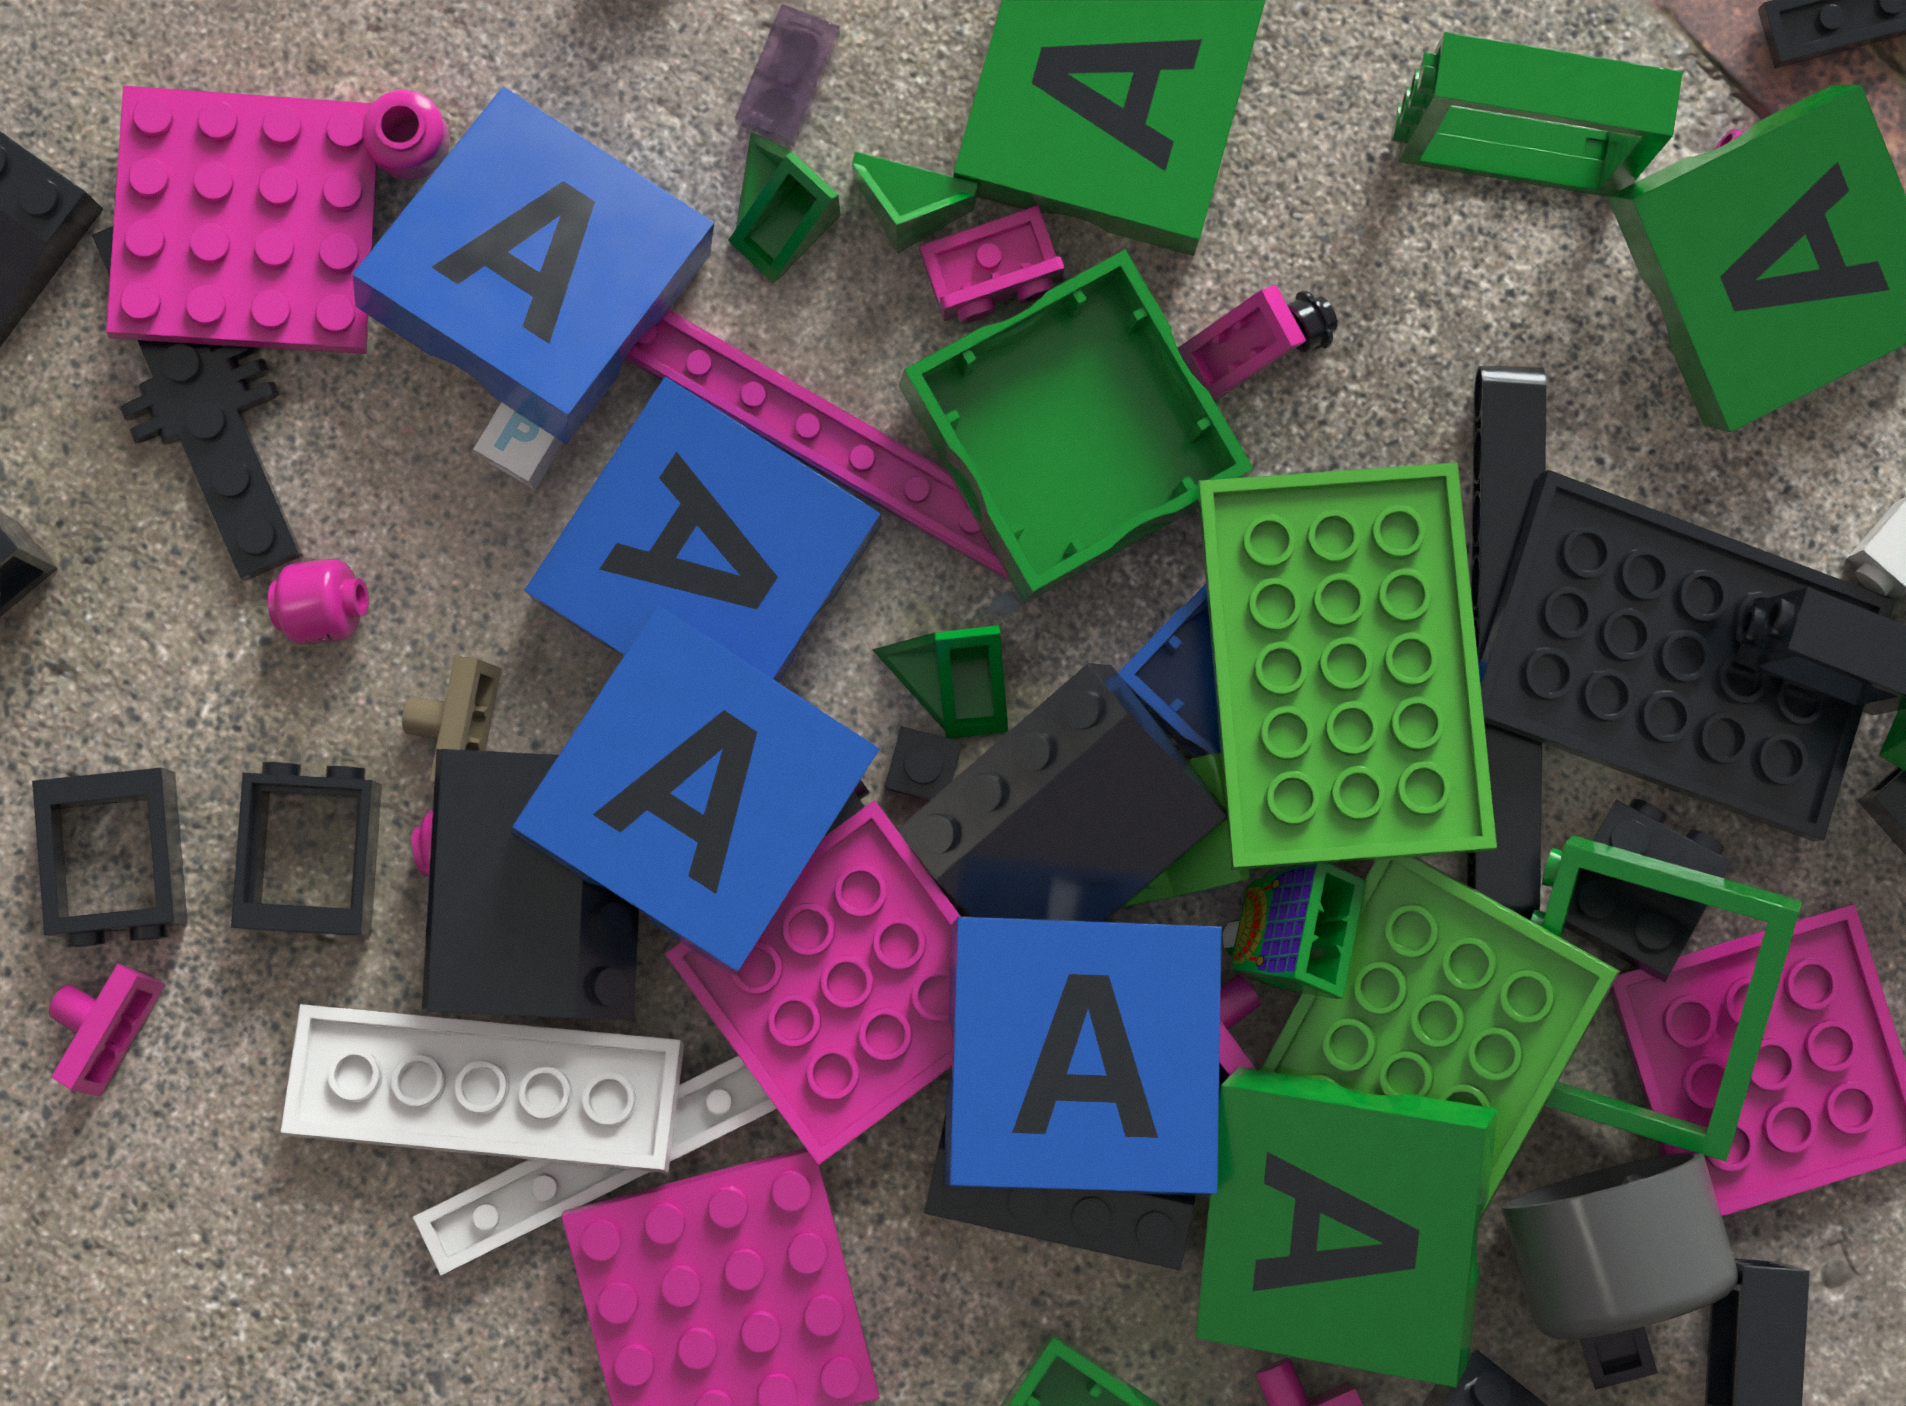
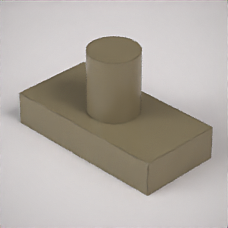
(466, 713)

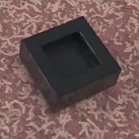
(922, 763)
(1618, 1357)

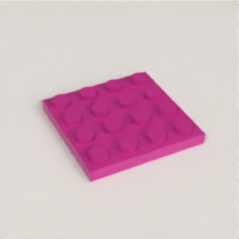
(240, 220)
(844, 987)
(1826, 1073)
(723, 1291)

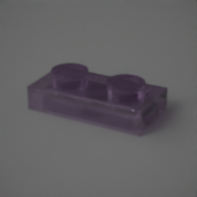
(787, 75)

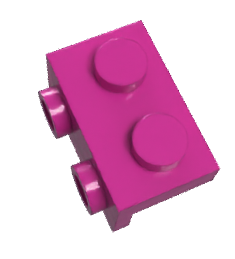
(992, 265)

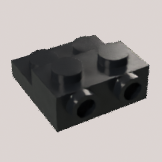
(1634, 920)

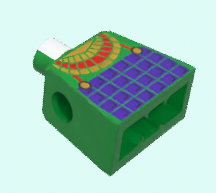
(1298, 929)

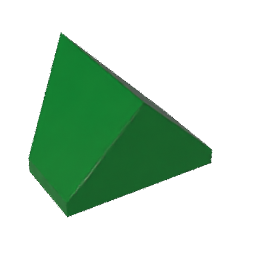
(911, 199)
(780, 208)
(954, 678)

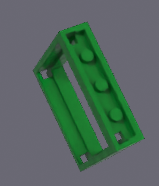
(1624, 98)
(1780, 913)

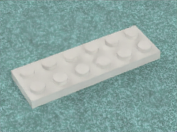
(483, 1088)

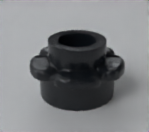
(1315, 319)

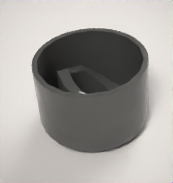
(1621, 1246)

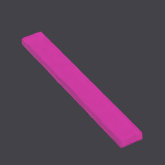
(814, 433)

